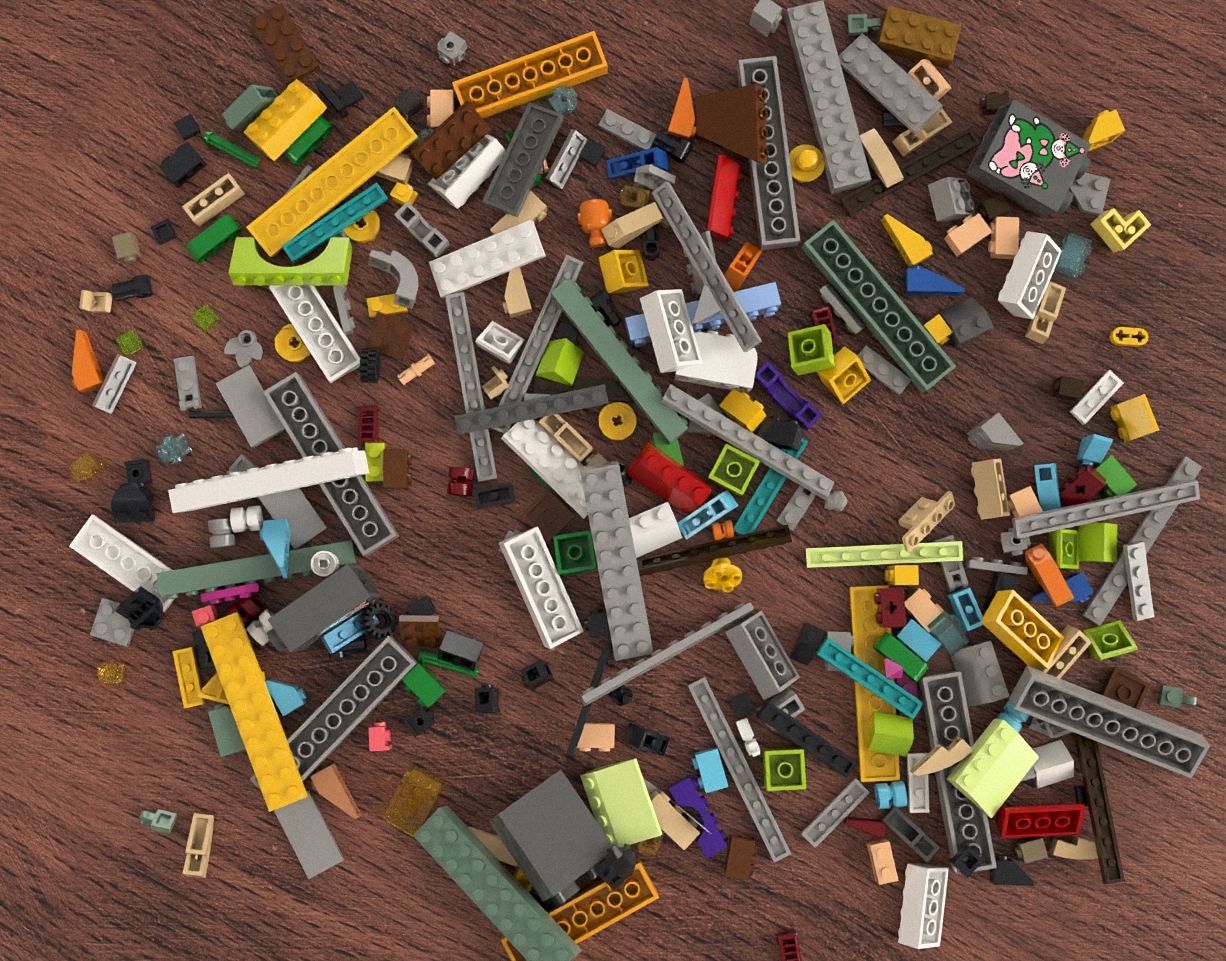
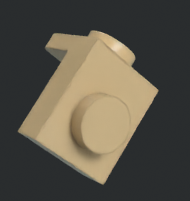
(96, 301)
(497, 384)

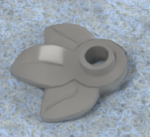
(244, 351)

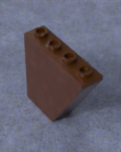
(735, 120)

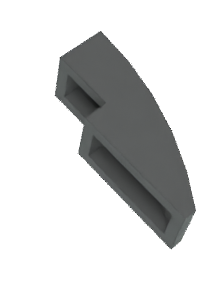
(911, 834)

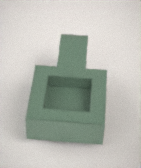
(860, 24)
(1173, 697)
(161, 821)

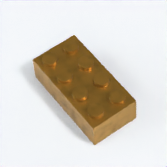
(918, 36)

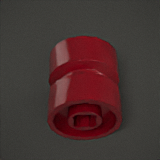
(460, 488)
(249, 605)

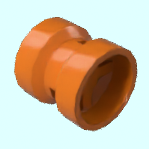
(727, 529)

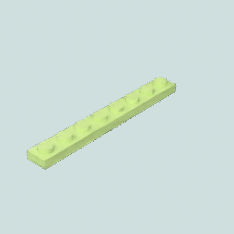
(883, 554)

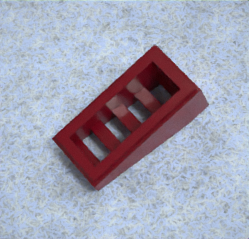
(825, 310)
(361, 439)
(870, 826)
(785, 936)

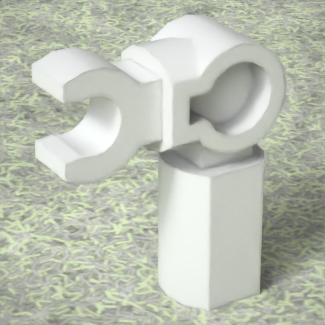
(747, 734)

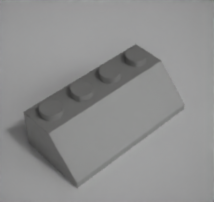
(762, 655)

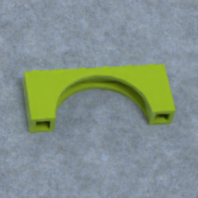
(327, 269)

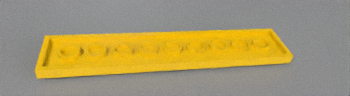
(332, 182)
(866, 632)
(254, 711)

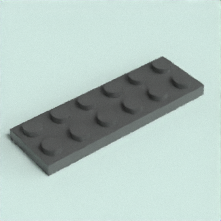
(523, 159)

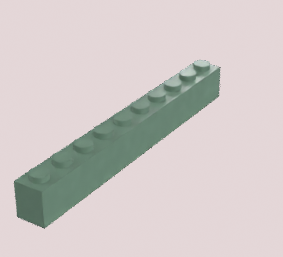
(618, 360)
(246, 570)

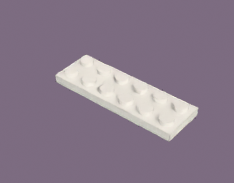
(487, 258)
(549, 461)
(120, 557)

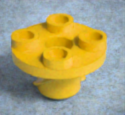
(806, 163)
(722, 575)

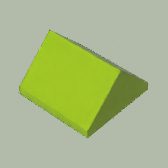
(560, 361)
(1098, 542)
(1064, 548)
(1109, 641)
(891, 734)

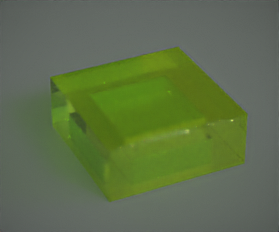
(205, 317)
(129, 342)

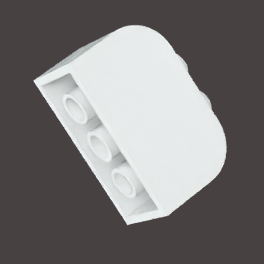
(722, 364)

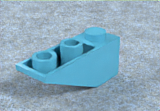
(1047, 486)

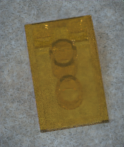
(413, 800)

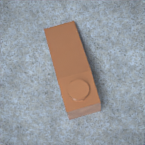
(333, 788)

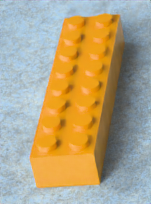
(533, 75)
(598, 907)

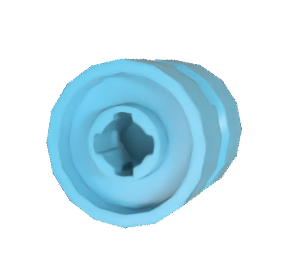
(1013, 716)
(891, 794)

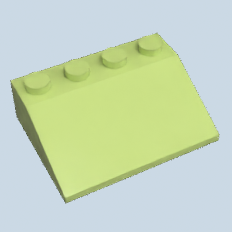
(993, 767)
(621, 803)

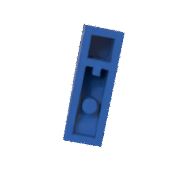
(626, 165)
(925, 282)
(1077, 584)

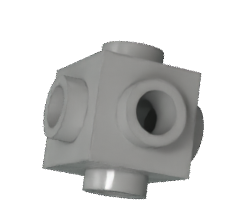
(451, 48)
(1009, 546)

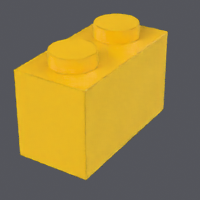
(743, 410)
(902, 575)

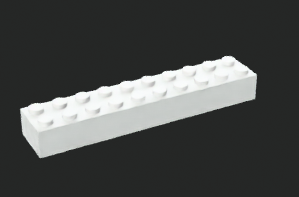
(268, 480)

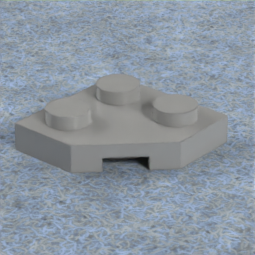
(1090, 193)
(111, 625)

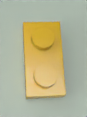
(385, 305)

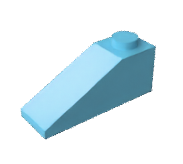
(707, 514)
(277, 541)

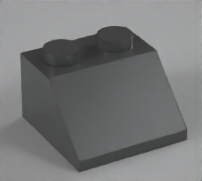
(966, 321)

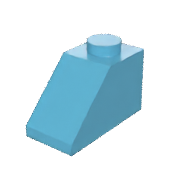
(1093, 449)
(286, 696)

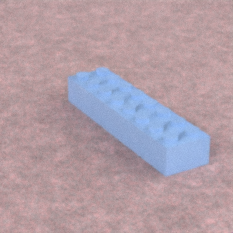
(755, 302)

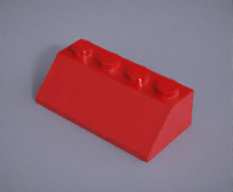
(722, 199)
(669, 479)
(1040, 820)

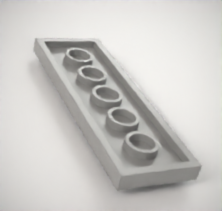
(889, 83)

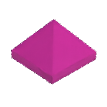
(892, 669)

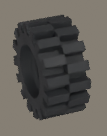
(369, 365)
(367, 621)

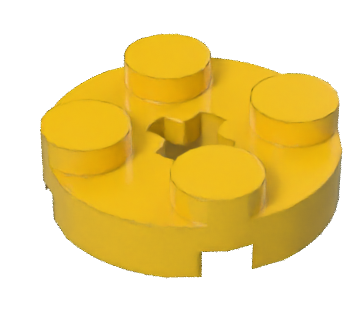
(367, 232)
(288, 352)
(612, 411)

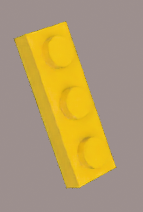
(188, 676)

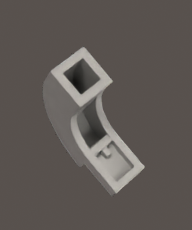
(402, 270)

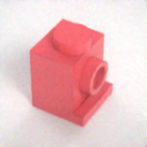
(205, 615)
(379, 737)

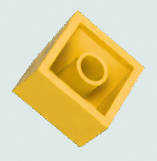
(1103, 129)
(623, 271)
(846, 377)
(1134, 418)

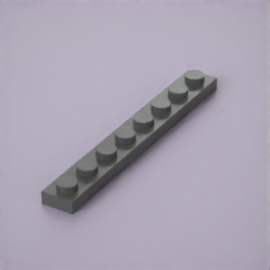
(531, 409)

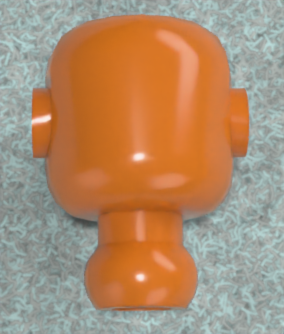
(593, 217)

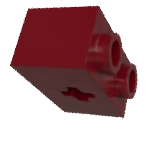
(1090, 478)
(895, 617)

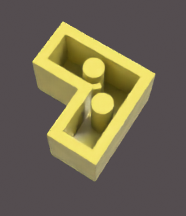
(1119, 231)

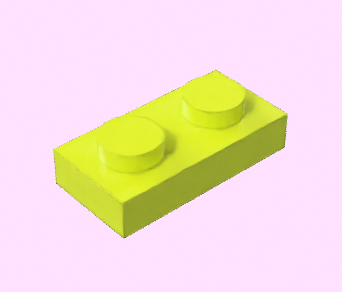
(374, 458)

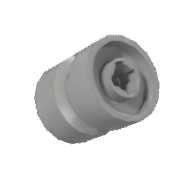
(221, 533)

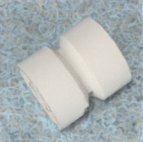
(246, 519)
(324, 563)
(259, 628)

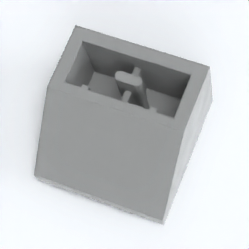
(951, 199)

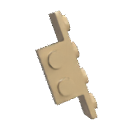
(923, 518)

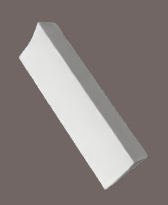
(318, 329)
(541, 587)

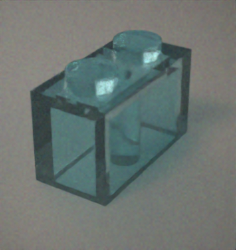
(1074, 251)
(948, 633)

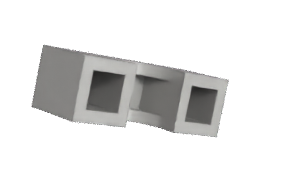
(421, 230)

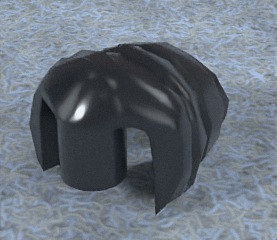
(626, 479)
(622, 695)

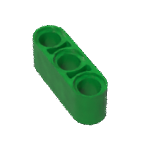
(308, 140)
(213, 238)
(894, 650)

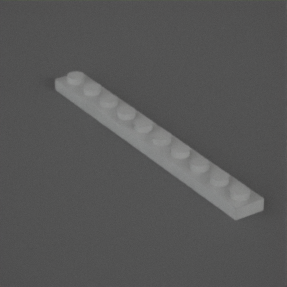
(706, 266)
(538, 340)
(470, 383)
(747, 441)
(1105, 508)
(1147, 533)
(660, 656)
(739, 769)

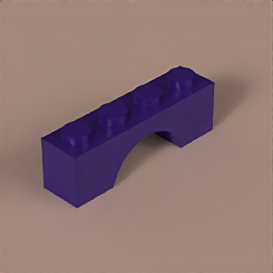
(774, 385)
(686, 794)

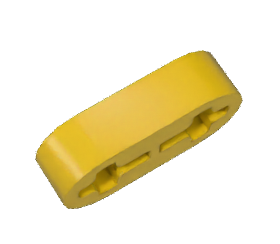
(1128, 332)

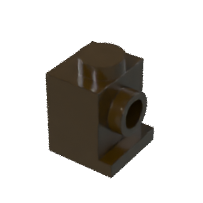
(992, 101)

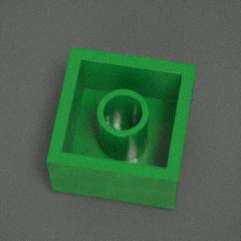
(575, 553)

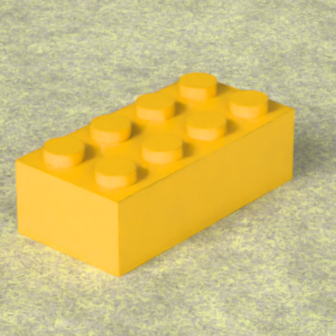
(285, 119)
(1022, 629)

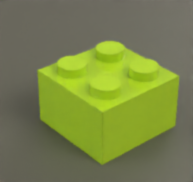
(811, 349)
(733, 470)
(784, 769)

